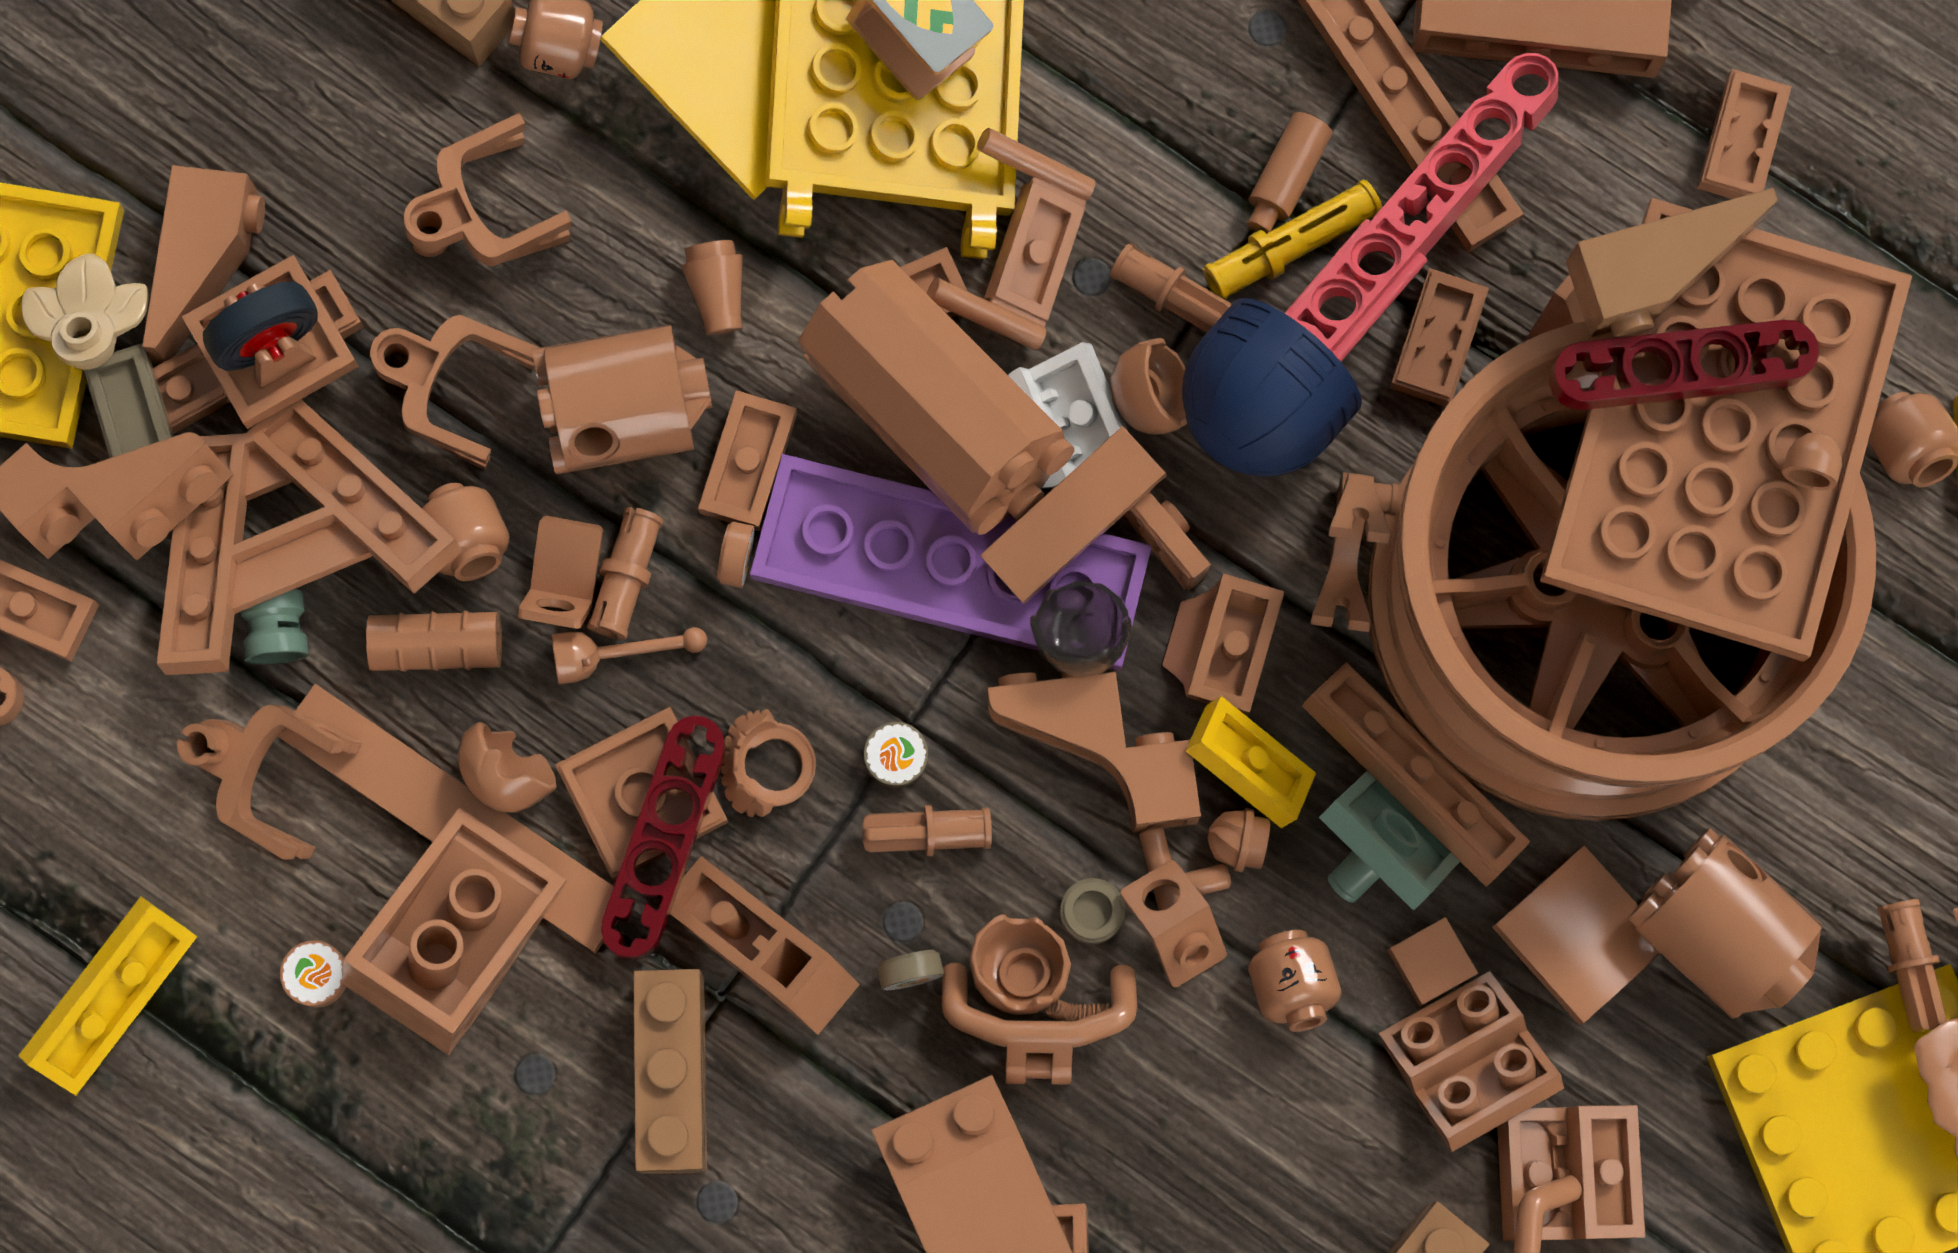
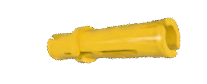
(1272, 251)

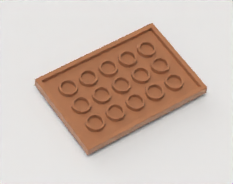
(1688, 497)

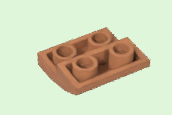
(1471, 1061)

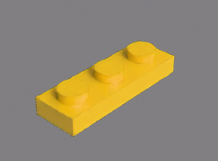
(107, 996)

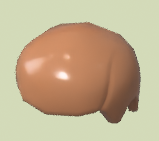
(1149, 388)
(500, 775)
(1019, 965)

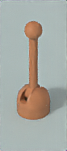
(578, 655)

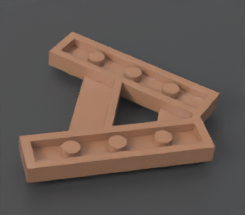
(358, 518)

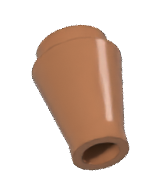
(716, 284)

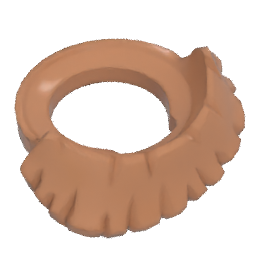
(748, 734)

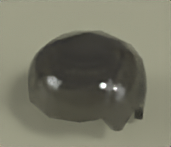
(1081, 628)

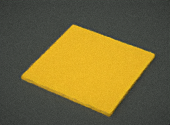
(709, 71)

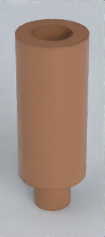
(1288, 170)

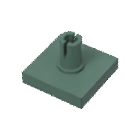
(1384, 845)

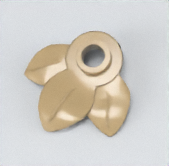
(82, 304)

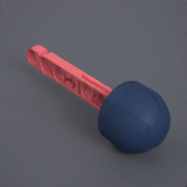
(1271, 384)

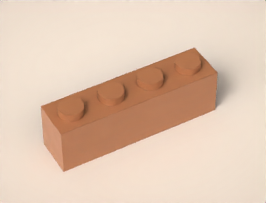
(1573, 34)

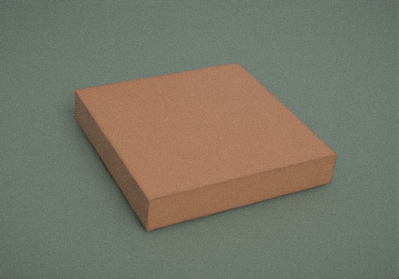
(612, 783)

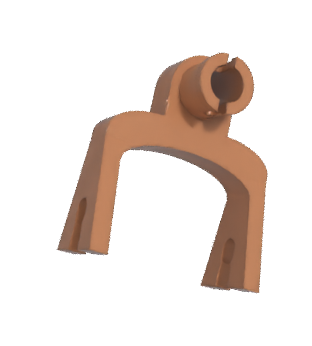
(456, 219)
(423, 367)
(1357, 501)
(239, 758)

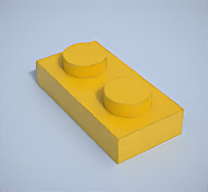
(1251, 762)

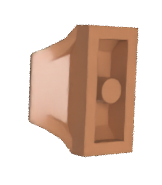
(1223, 641)

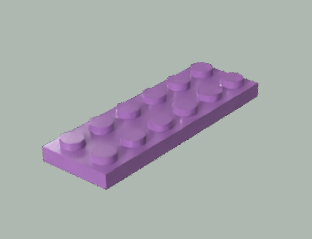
(912, 555)

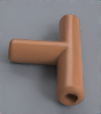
(1157, 853)

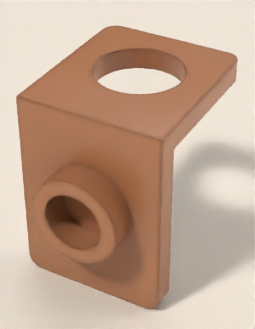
(563, 572)
(1182, 934)

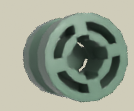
(275, 630)

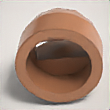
(1813, 462)

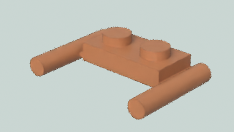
(1032, 250)

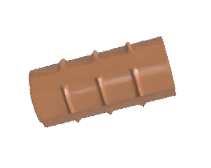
(434, 641)

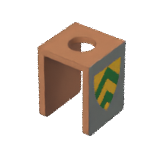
(920, 38)

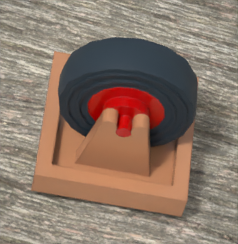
(270, 341)

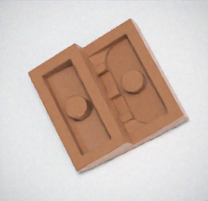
(1578, 935)
(1581, 1141)

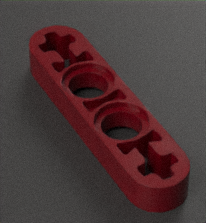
(1681, 355)
(654, 834)

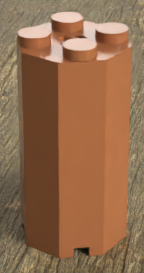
(934, 397)

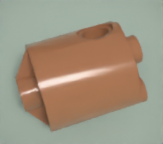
(619, 398)
(1730, 928)

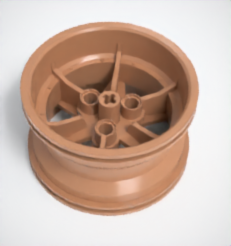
(1532, 752)

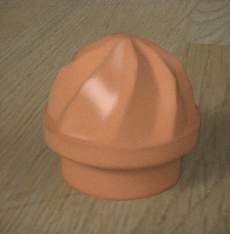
(1239, 839)

